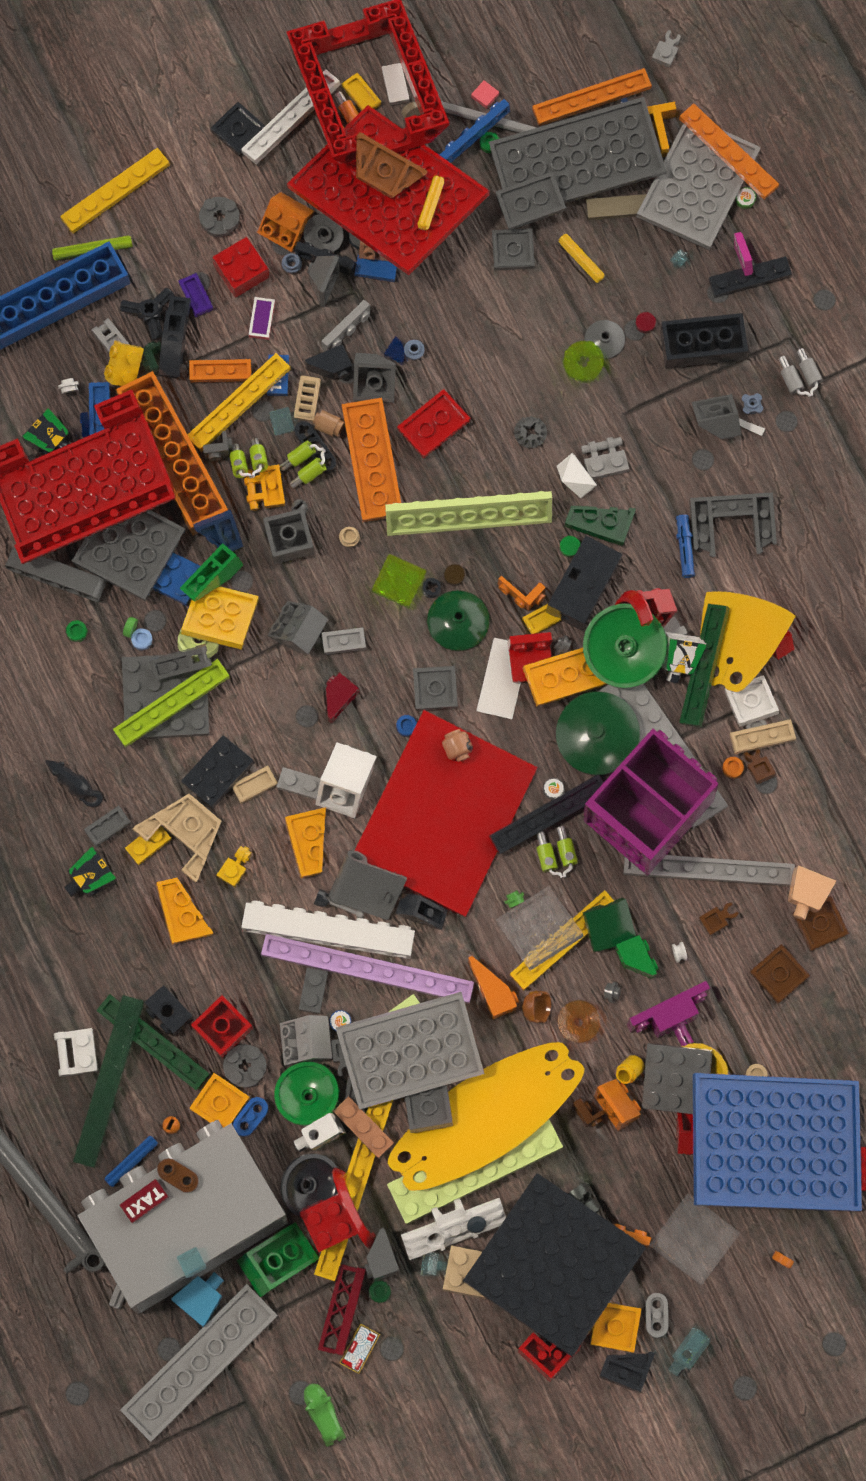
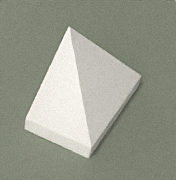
(575, 476)

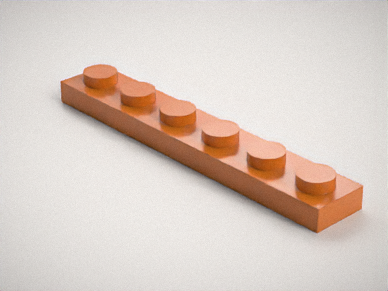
(591, 97)
(729, 151)

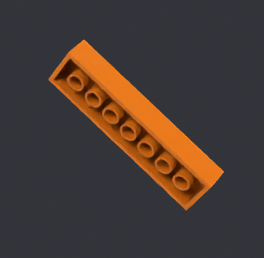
(194, 489)

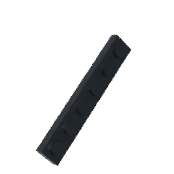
(545, 815)

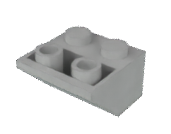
(306, 1040)

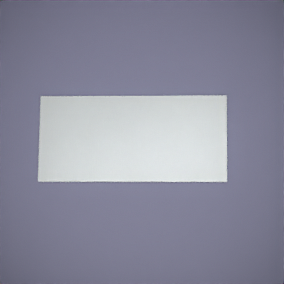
(498, 691)

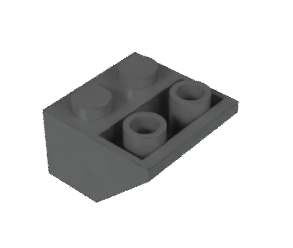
(298, 626)

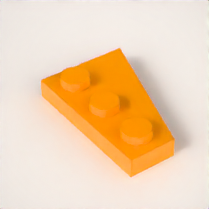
(181, 916)

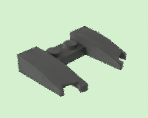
(757, 505)

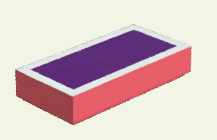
(261, 318)

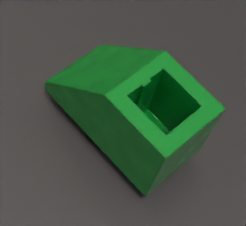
(635, 957)

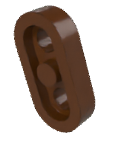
(177, 1175)

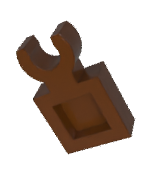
(759, 767)
(716, 920)

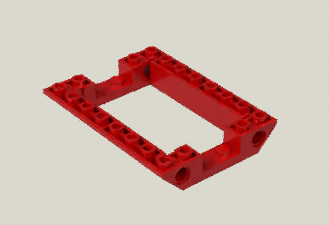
(378, 21)

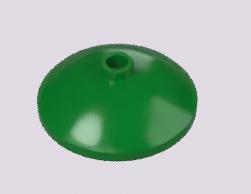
(297, 1084)

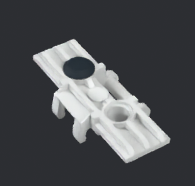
(453, 1227)

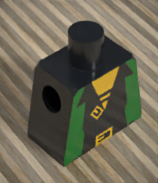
(47, 434)
(90, 875)

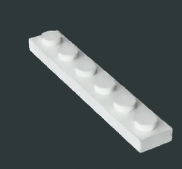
(284, 123)

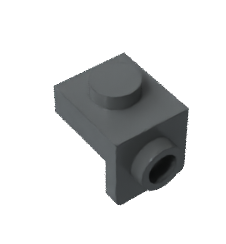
(216, 451)

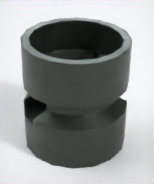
(583, 1194)

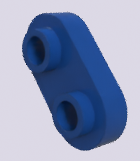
(250, 1117)

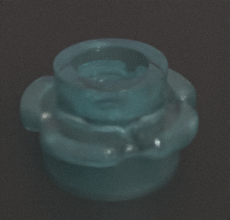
(679, 258)

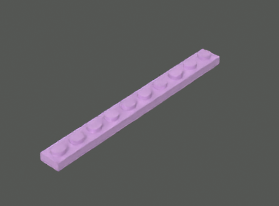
(365, 968)

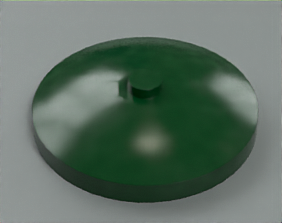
(597, 732)

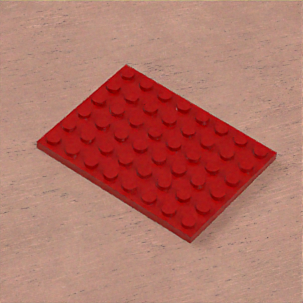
(376, 219)

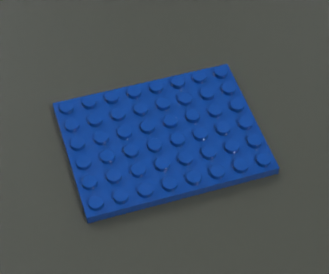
(776, 1142)

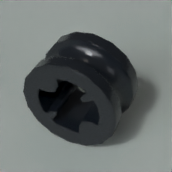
(434, 582)

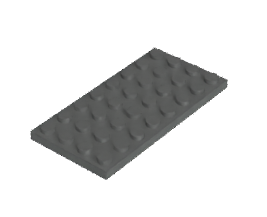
(584, 152)

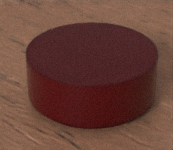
(645, 322)

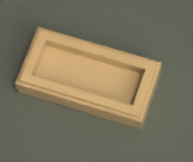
(254, 784)

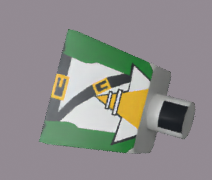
(682, 655)
(329, 1130)

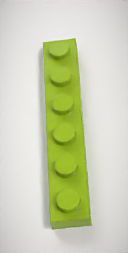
(171, 703)

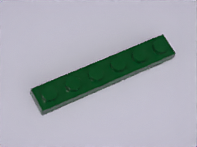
(702, 678)
(159, 1047)

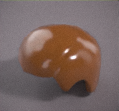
(537, 1006)

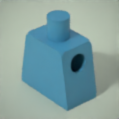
(200, 1298)

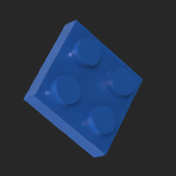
(174, 576)

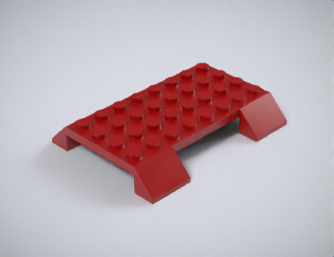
(83, 483)

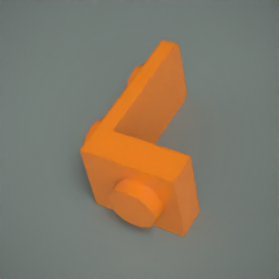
(536, 596)

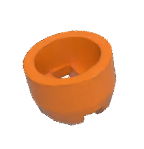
(175, 1126)

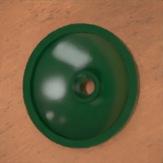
(454, 633)

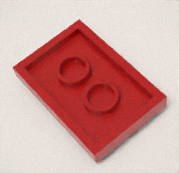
(433, 423)

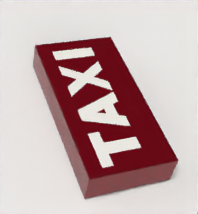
(144, 1201)

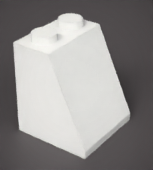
(345, 780)

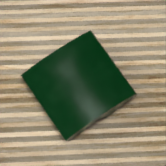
(609, 924)

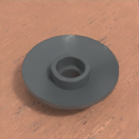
(313, 233)
(613, 345)

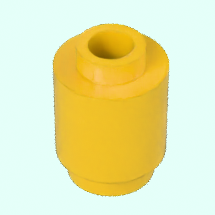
(630, 1069)

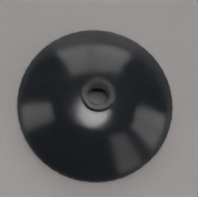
(320, 1183)

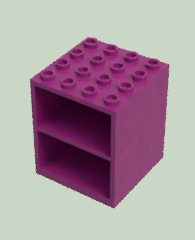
(650, 801)

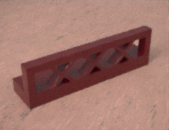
(349, 1313)

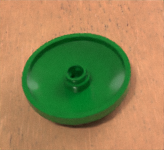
(623, 650)

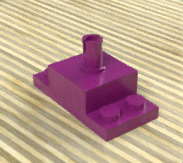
(672, 1014)

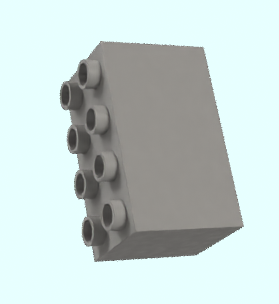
(219, 1218)

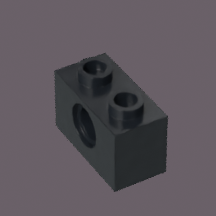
(162, 999)

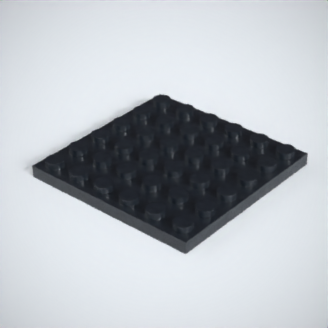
(554, 1264)

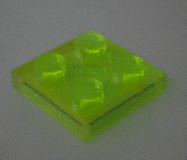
(399, 581)

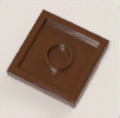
(823, 926)
(779, 974)

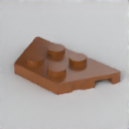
(384, 168)

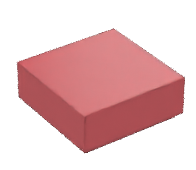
(485, 94)

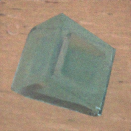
(281, 421)
(191, 1262)

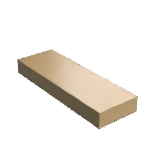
(762, 736)

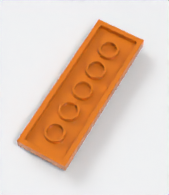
(371, 457)

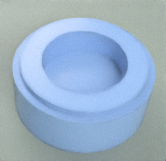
(141, 639)

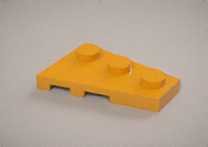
(307, 840)

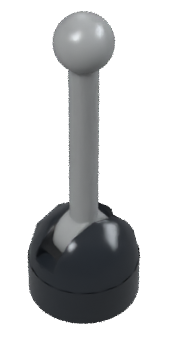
(323, 899)

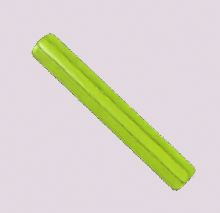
(80, 249)

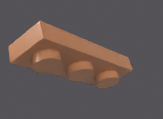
(363, 1127)

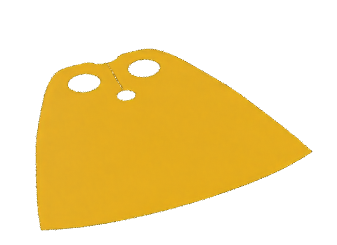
(749, 637)

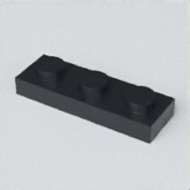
(309, 252)

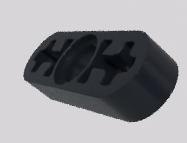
(316, 439)

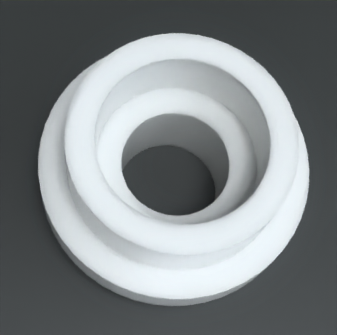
(68, 386)

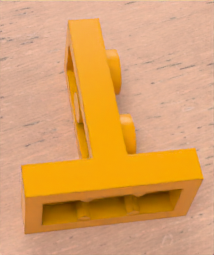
(657, 114)

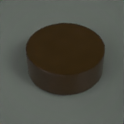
(454, 574)

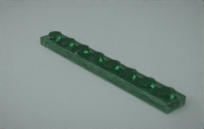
(108, 1081)

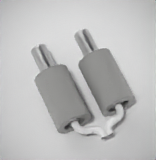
(809, 371)

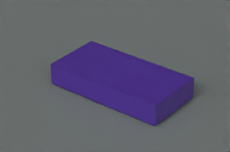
(193, 288)

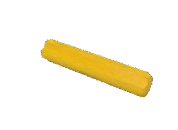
(431, 202)
(581, 258)

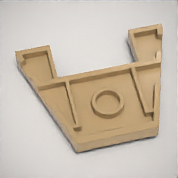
(189, 824)

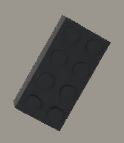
(704, 340)

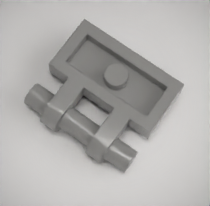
(605, 464)

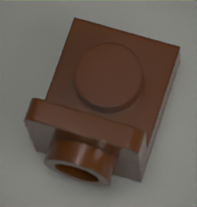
(584, 1112)

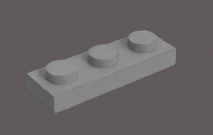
(346, 326)

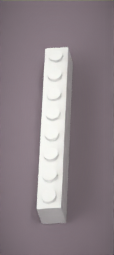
(328, 930)

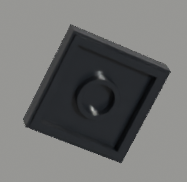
(237, 128)

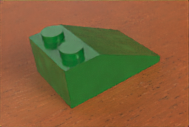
(277, 1259)

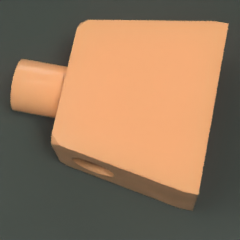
(808, 891)

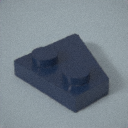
(220, 530)

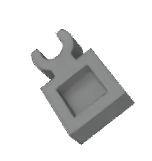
(666, 51)

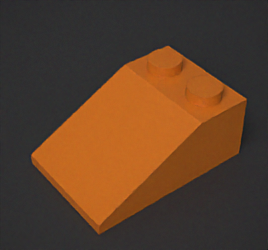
(616, 1104)

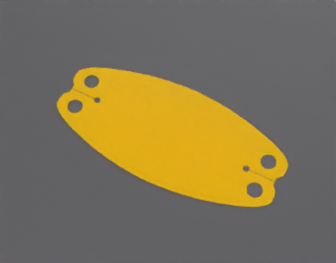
(489, 1116)

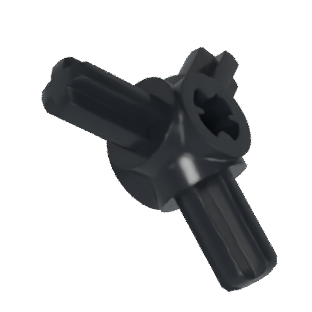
(149, 319)

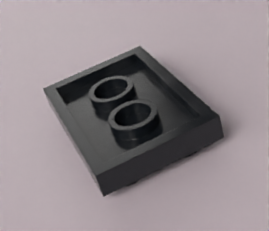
(217, 771)

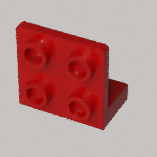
(527, 650)

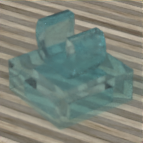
(431, 1264)

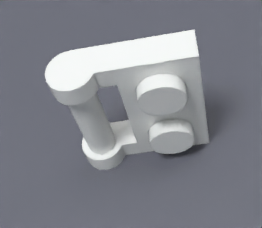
(83, 1052)

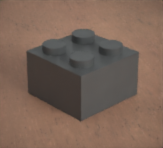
(288, 536)

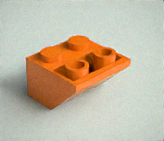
(284, 221)

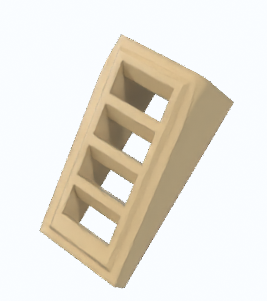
(307, 381)

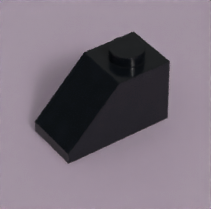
(331, 363)
(421, 911)

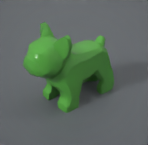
(323, 1414)

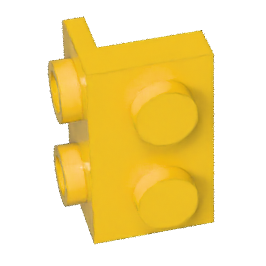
(123, 363)

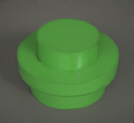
(514, 898)

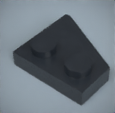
(627, 1370)

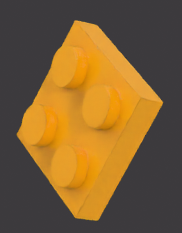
(219, 1101)
(617, 1328)

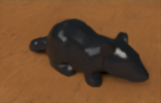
(76, 784)

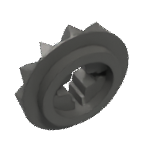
(533, 440)

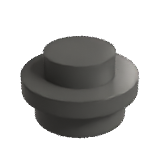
(562, 645)
(612, 992)

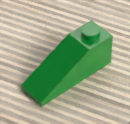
(212, 573)

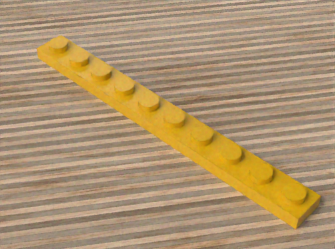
(356, 1181)

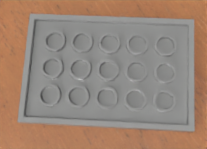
(694, 191)
(410, 1050)

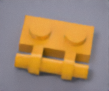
(272, 488)

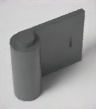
(365, 886)

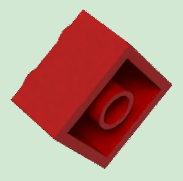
(240, 267)
(222, 1026)

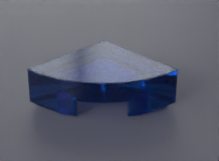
(396, 351)
(84, 420)

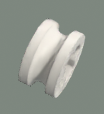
(679, 952)

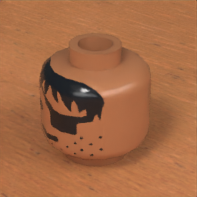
(457, 745)

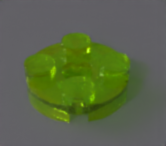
(573, 355)

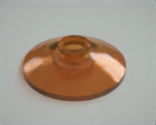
(578, 1010)

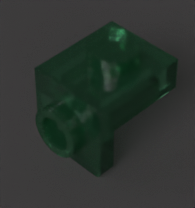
(149, 362)

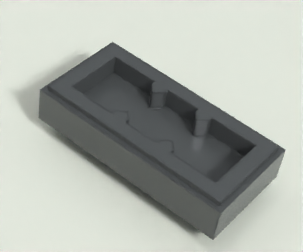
(107, 826)

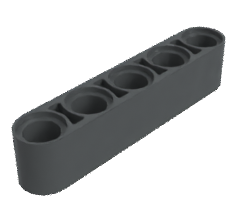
(58, 576)

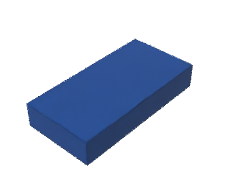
(375, 269)

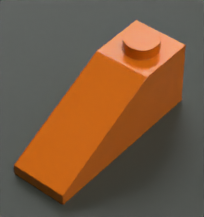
(494, 991)

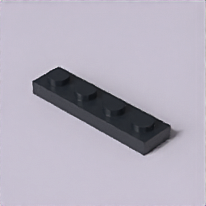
(762, 274)

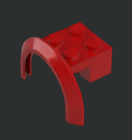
(650, 602)
(335, 1218)

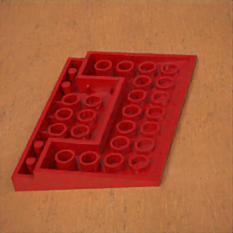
(441, 812)

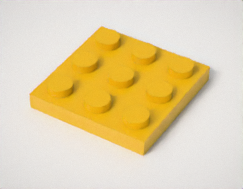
(221, 617)

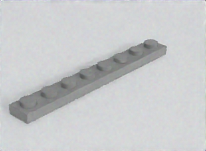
(718, 870)

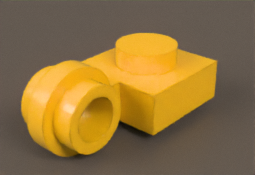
(232, 871)

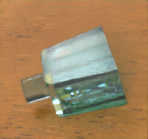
(696, 1343)

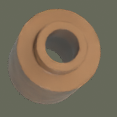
(328, 423)

